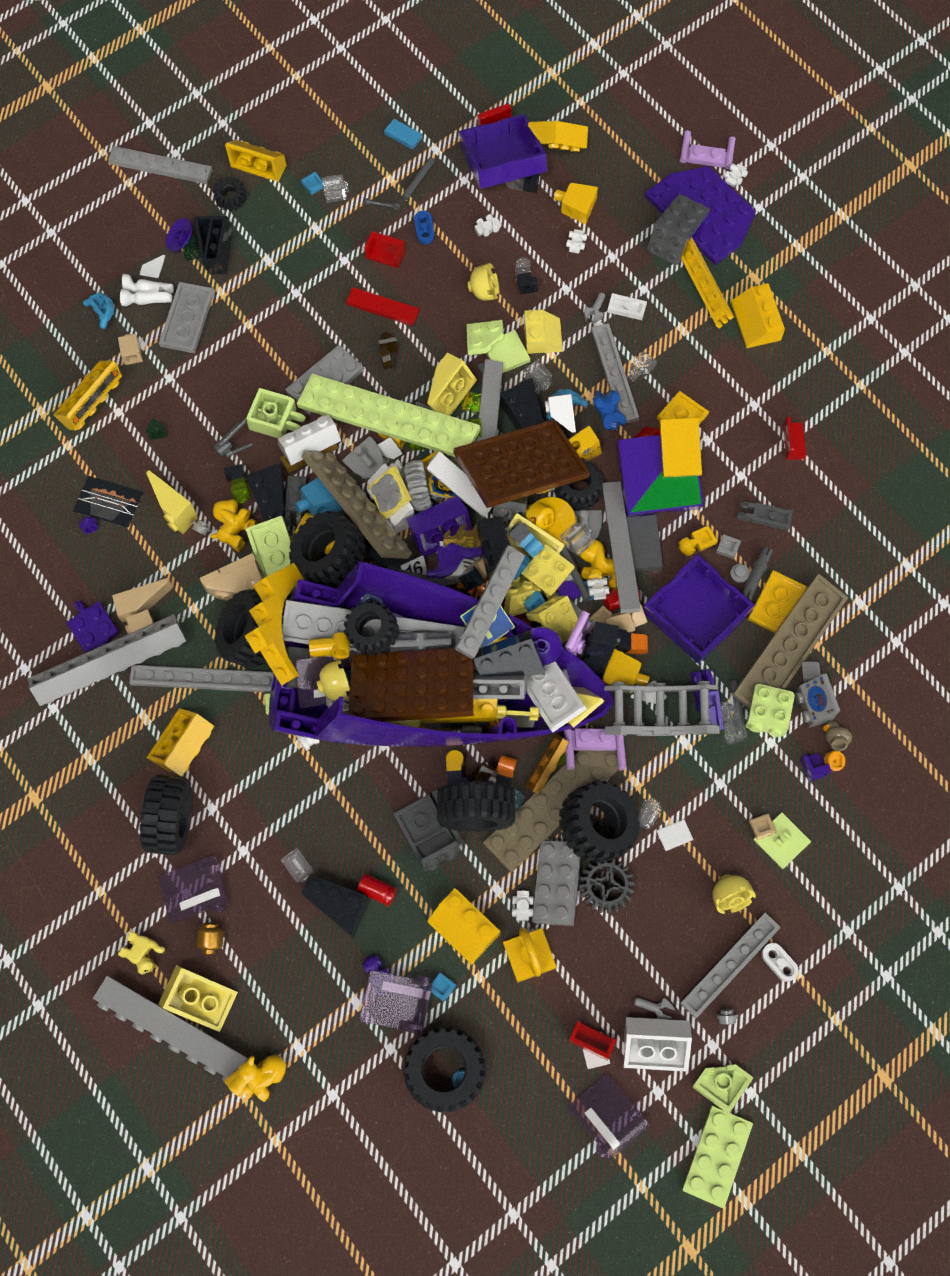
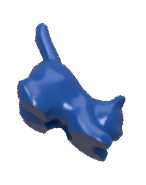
(608, 408)

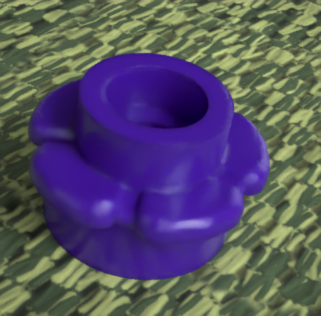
(88, 525)

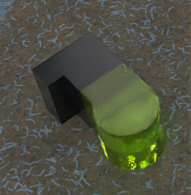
(239, 484)

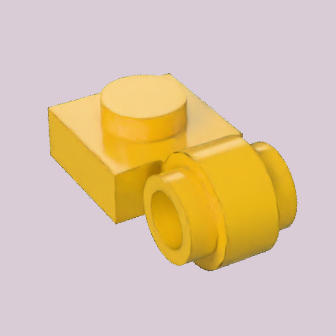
(701, 538)

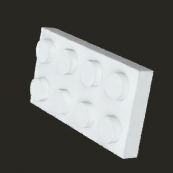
(554, 696)

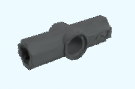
(421, 641)

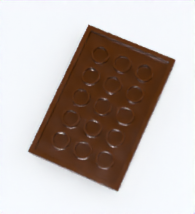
(521, 463)
(412, 685)

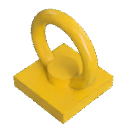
(529, 954)

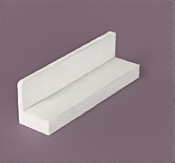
(456, 481)

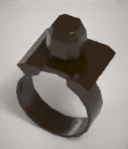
(387, 345)
(484, 773)

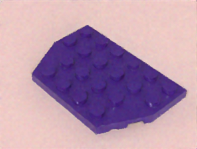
(728, 216)

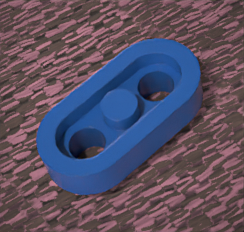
(424, 229)

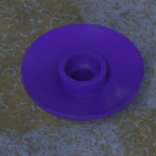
(178, 235)
(553, 644)

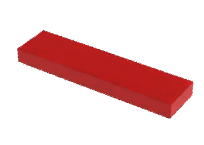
(382, 306)

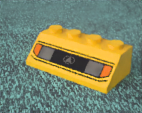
(88, 395)
(484, 715)

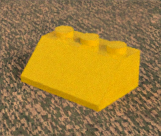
(560, 135)
(256, 160)
(758, 316)
(180, 742)
(463, 926)

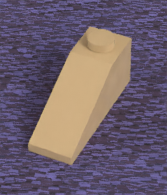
(140, 598)

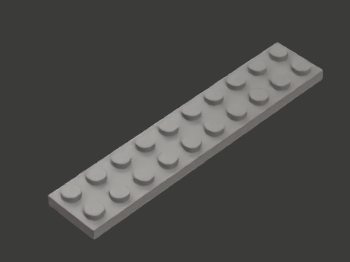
(314, 621)

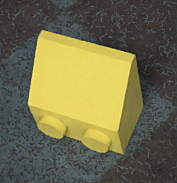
(542, 332)

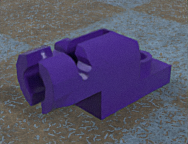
(715, 713)

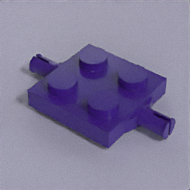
(92, 626)

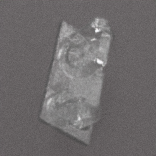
(732, 722)

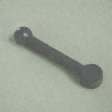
(395, 206)

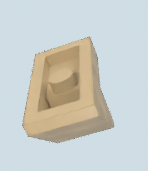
(627, 621)

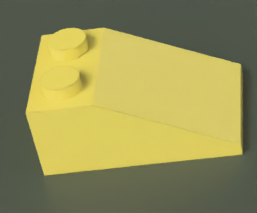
(450, 384)
(176, 508)
(542, 536)
(197, 998)

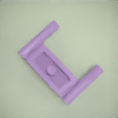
(707, 155)
(576, 641)
(594, 740)

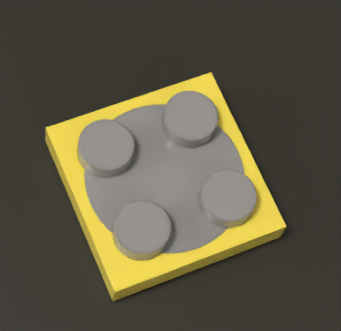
(390, 492)

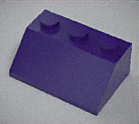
(431, 525)

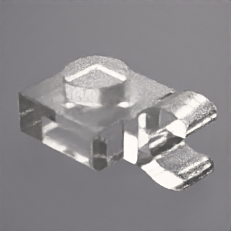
(641, 365)

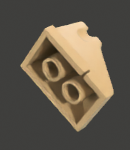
(232, 578)

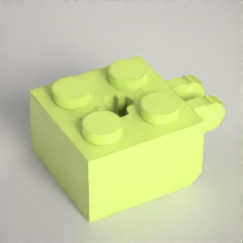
(273, 414)

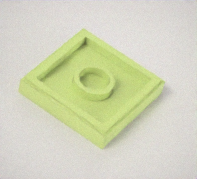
(509, 351)

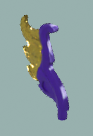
(462, 545)

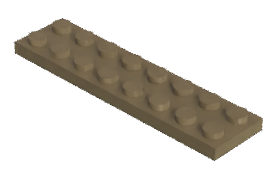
(356, 505)
(793, 639)
(540, 814)

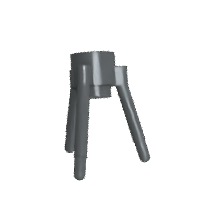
(223, 446)

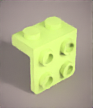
(770, 710)

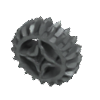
(610, 867)

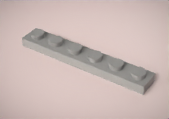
(160, 165)
(614, 370)
(489, 602)
(730, 965)

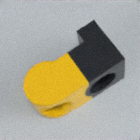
(454, 763)

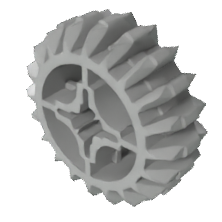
(418, 485)

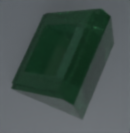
(191, 249)
(156, 430)

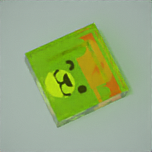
(471, 402)

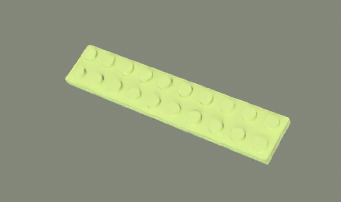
(386, 415)

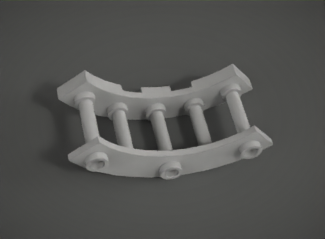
(661, 727)

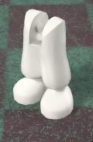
(145, 292)

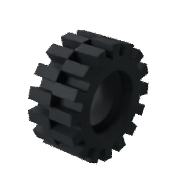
(229, 185)

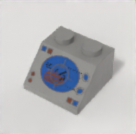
(817, 701)

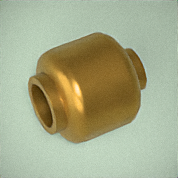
(209, 938)

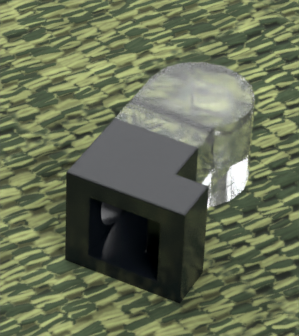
(527, 184)
(523, 275)

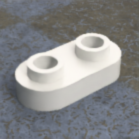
(780, 961)

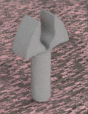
(595, 309)
(655, 1007)

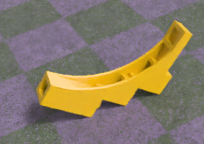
(268, 616)

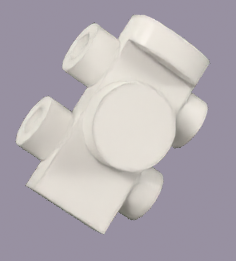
(735, 176)
(487, 227)
(576, 242)
(598, 589)
(523, 901)

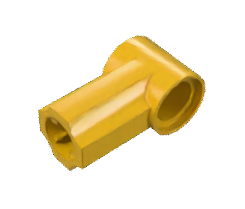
(336, 646)

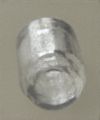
(649, 813)

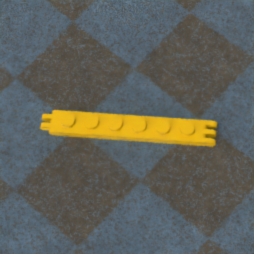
(706, 284)

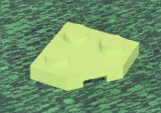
(483, 335)
(723, 1085)

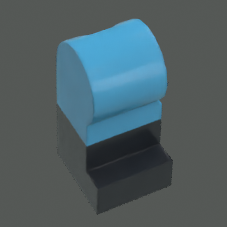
(525, 539)

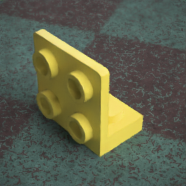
(548, 571)
(517, 594)
(557, 615)

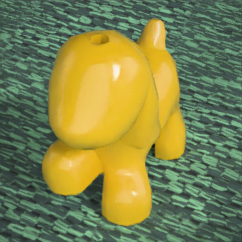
(233, 523)
(599, 564)
(255, 1078)

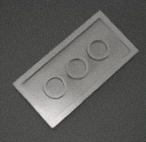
(186, 317)
(335, 365)
(556, 884)

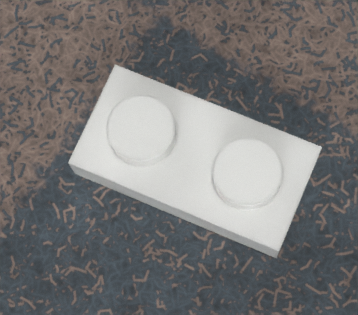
(627, 306)

